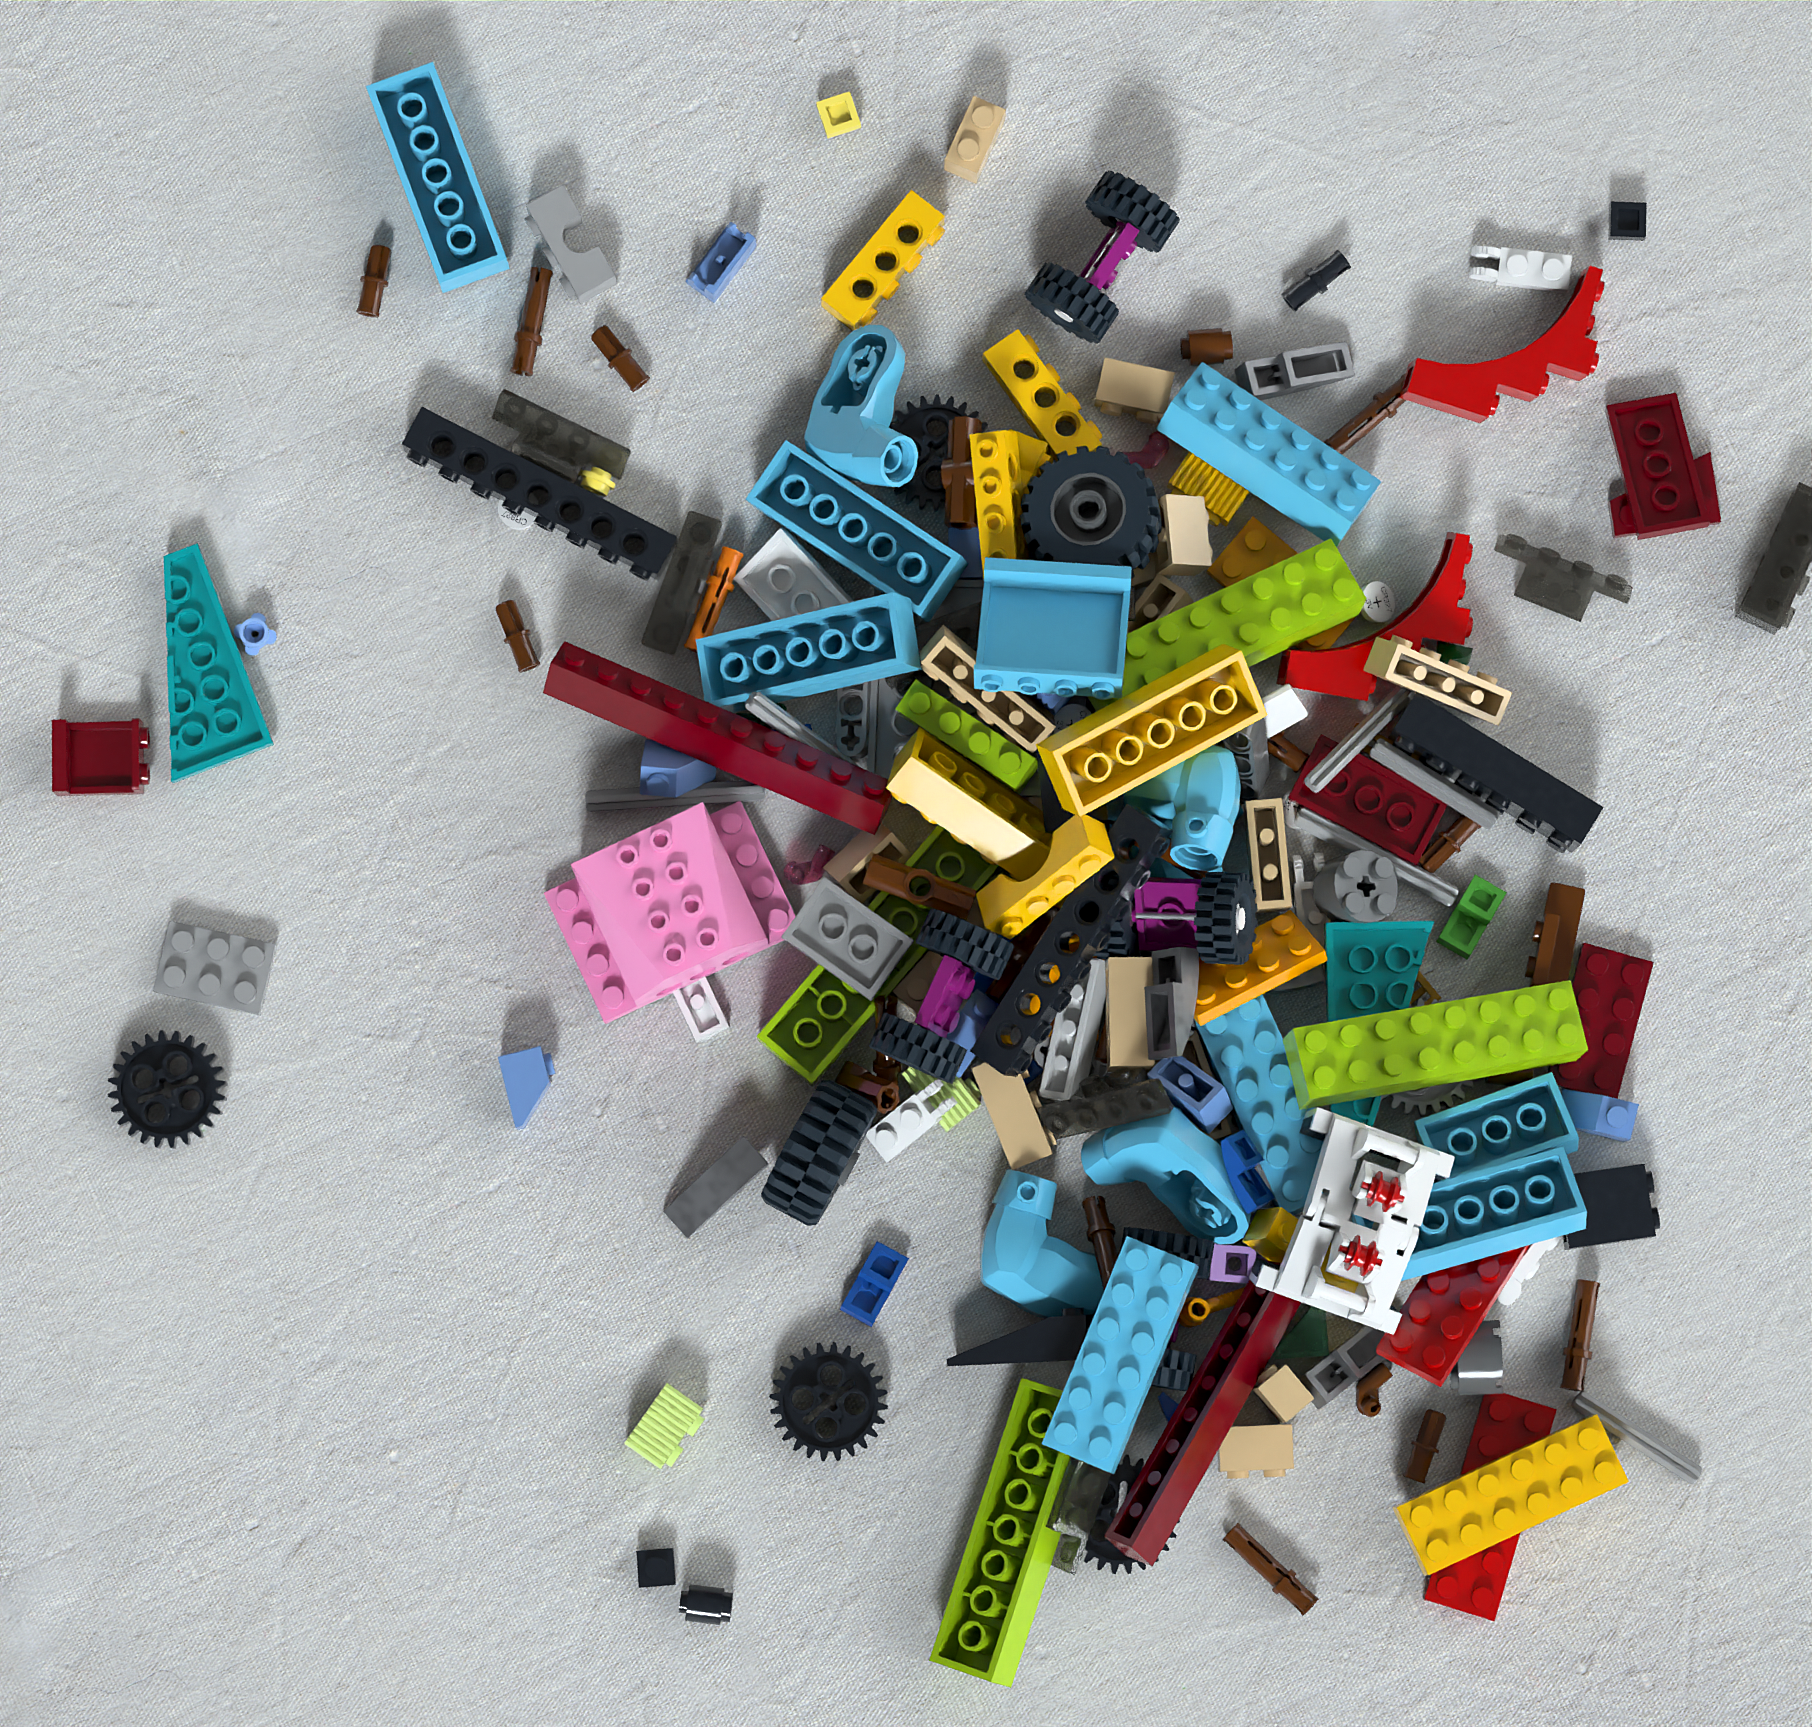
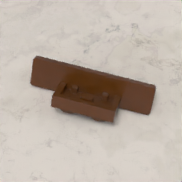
(1555, 935)

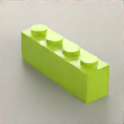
(967, 736)

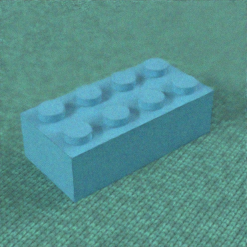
(1501, 1126)

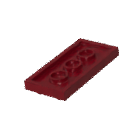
(1657, 466)
(1372, 803)
(1609, 1000)

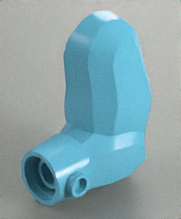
(855, 409)
(1201, 800)
(1179, 1168)
(1026, 1263)

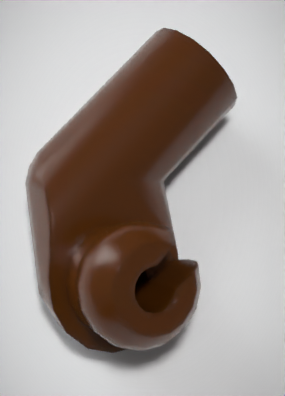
(1368, 1390)

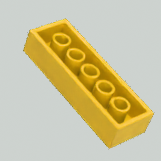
(1151, 729)
(971, 806)
(1510, 1494)

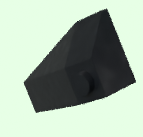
(1045, 1341)

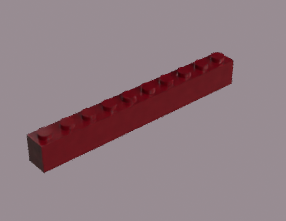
(718, 737)
(1201, 1422)

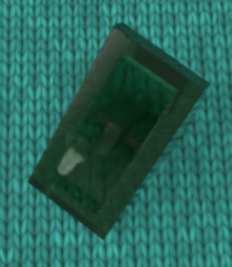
(1306, 1338)

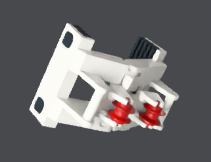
(1357, 1253)

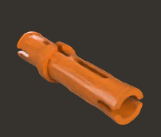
(729, 561)

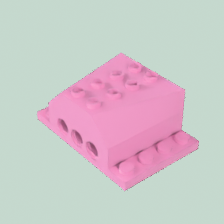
(670, 907)

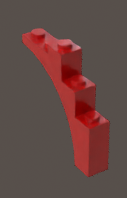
(1472, 388)
(1429, 616)

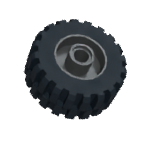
(1091, 511)
(819, 1152)

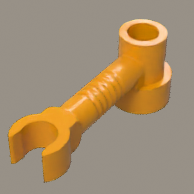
(1206, 1307)

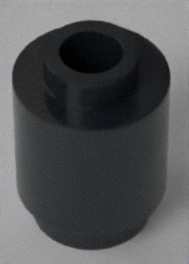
(706, 1604)

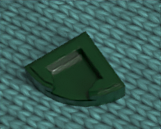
(1454, 652)

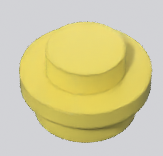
(597, 481)

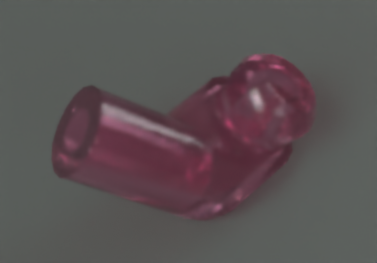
(1152, 452)
(809, 871)

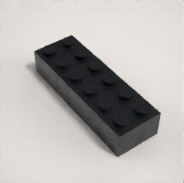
(1495, 774)

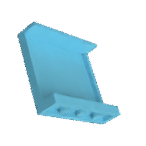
(1053, 628)

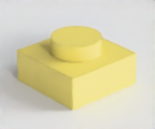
(838, 114)

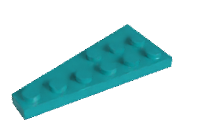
(208, 686)
(1370, 973)

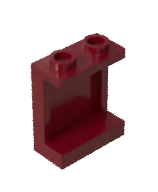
(99, 758)

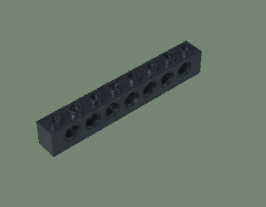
(432, 428)
(1053, 949)

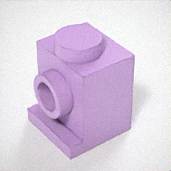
(1219, 1266)

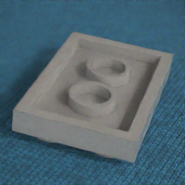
(847, 939)
(215, 968)

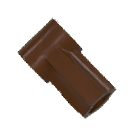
(876, 1089)

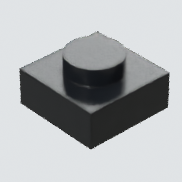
(1627, 221)
(656, 1567)

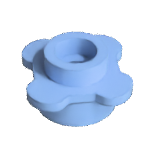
(245, 630)

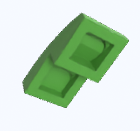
(1471, 917)

